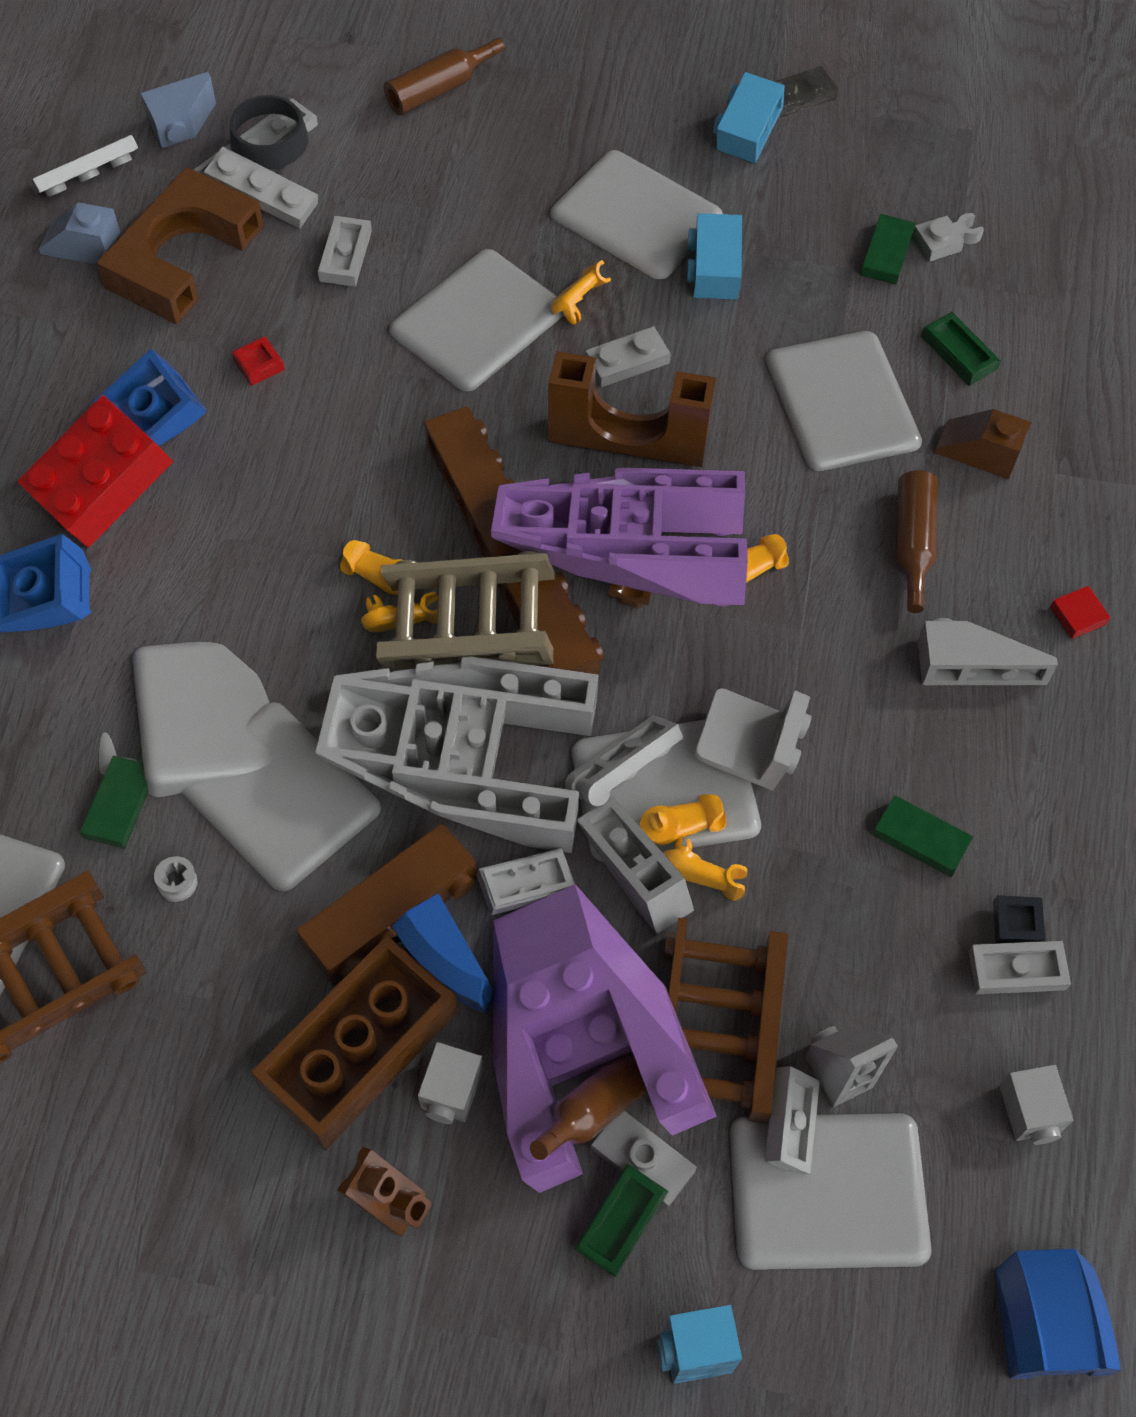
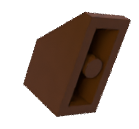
(985, 441)

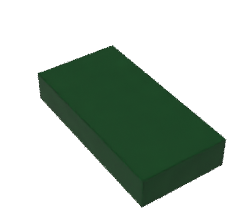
(888, 249)
(960, 348)
(117, 803)
(923, 836)
(621, 1220)

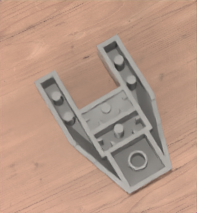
(438, 736)

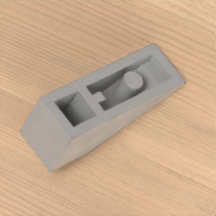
(974, 655)
(637, 865)
(848, 1060)

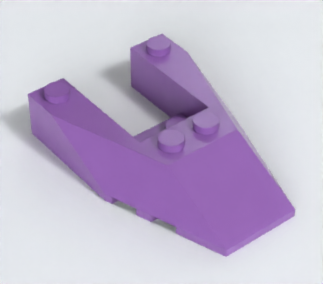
(615, 525)
(567, 1003)

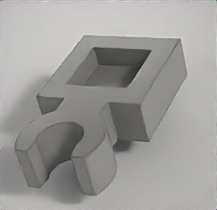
(943, 238)

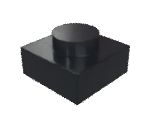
(1018, 919)

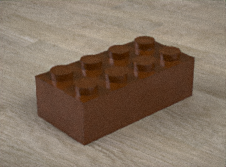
(355, 1042)

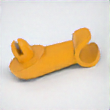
(568, 298)
(766, 555)
(366, 563)
(383, 618)
(670, 823)
(706, 873)

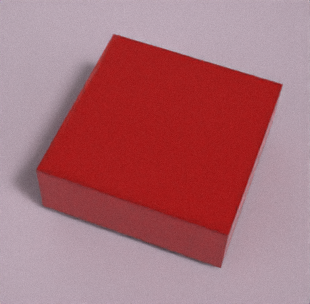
(258, 361)
(1080, 612)

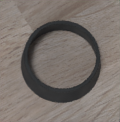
(272, 155)

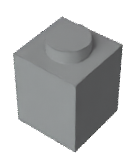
(450, 1084)
(1036, 1104)

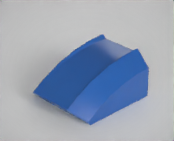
(155, 398)
(43, 585)
(441, 949)
(1054, 1316)

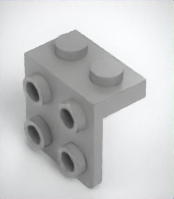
(753, 737)

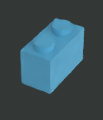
(749, 117)
(716, 256)
(699, 1344)

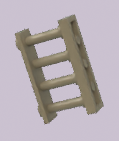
(523, 647)

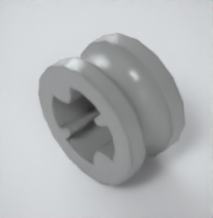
(175, 892)

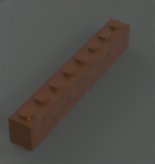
(473, 479)

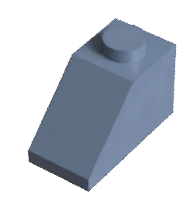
(179, 108)
(81, 233)

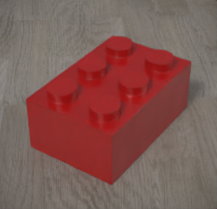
(95, 471)

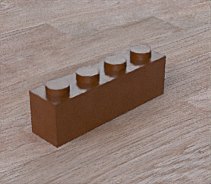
(365, 915)

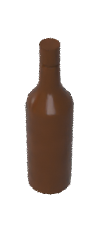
(437, 76)
(917, 531)
(592, 1105)

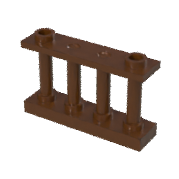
(36, 923)
(762, 1003)

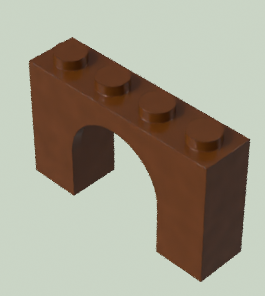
(186, 206)
(585, 420)

